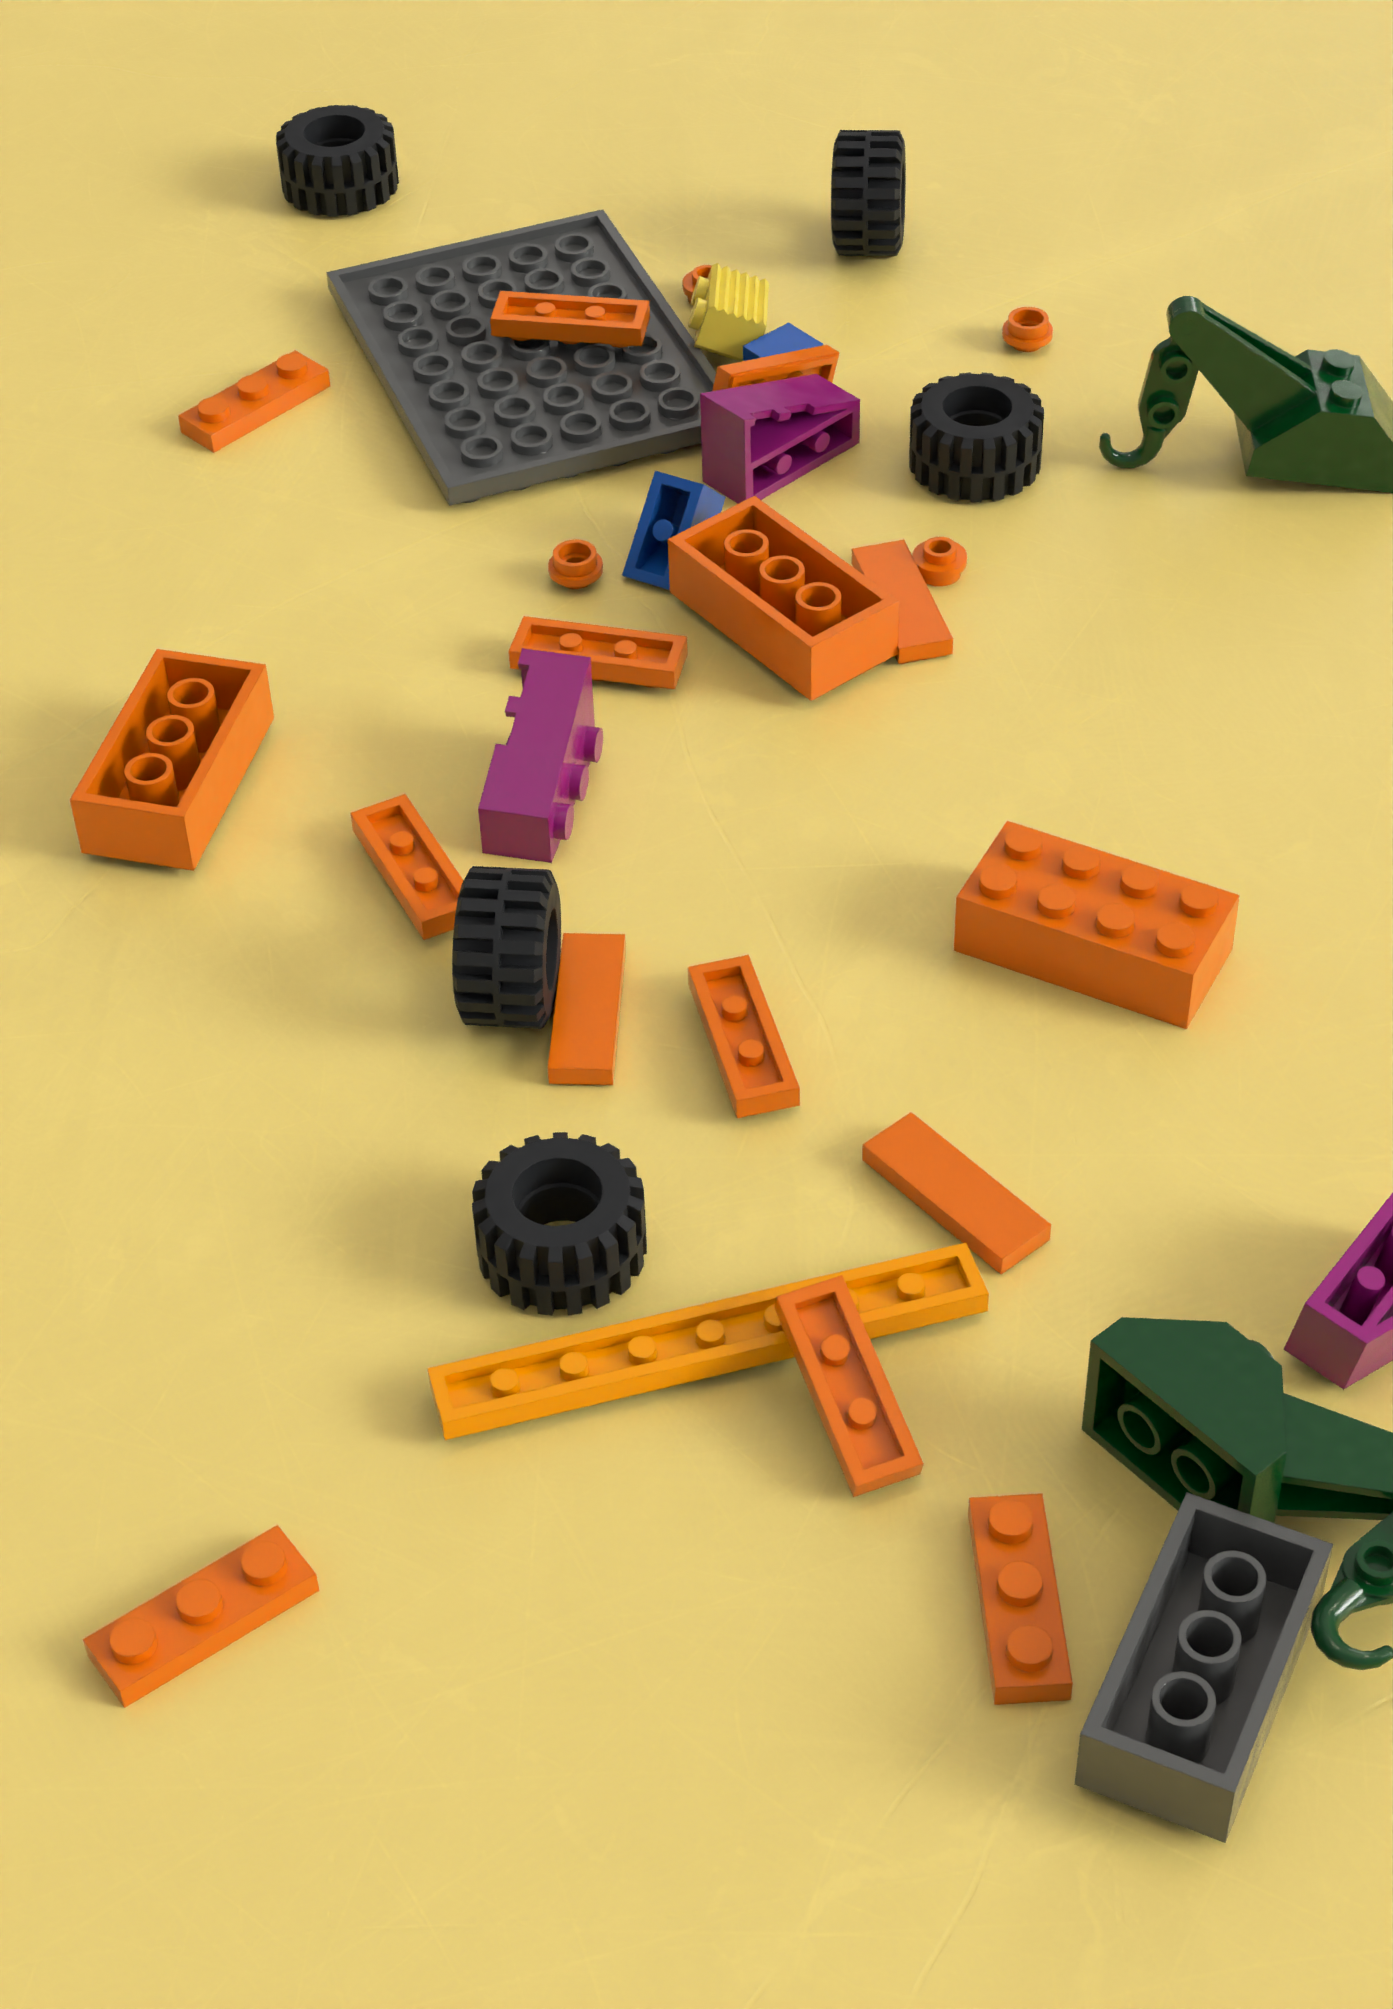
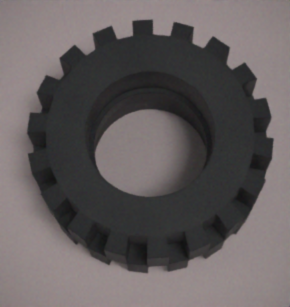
(337, 160)
(868, 192)
(976, 437)
(506, 947)
(567, 1262)

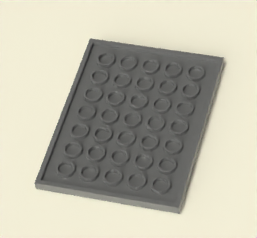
(530, 410)

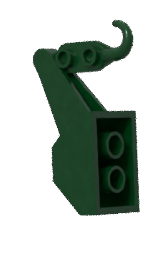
(1295, 416)
(1210, 1418)

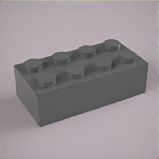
(1203, 1667)

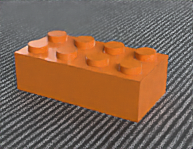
(783, 597)
(173, 759)
(1096, 923)

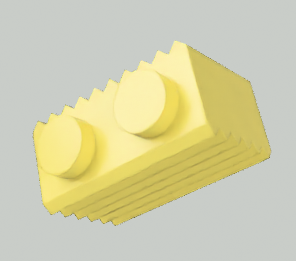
(728, 311)

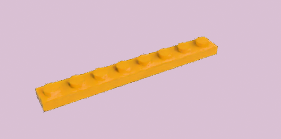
(690, 1343)

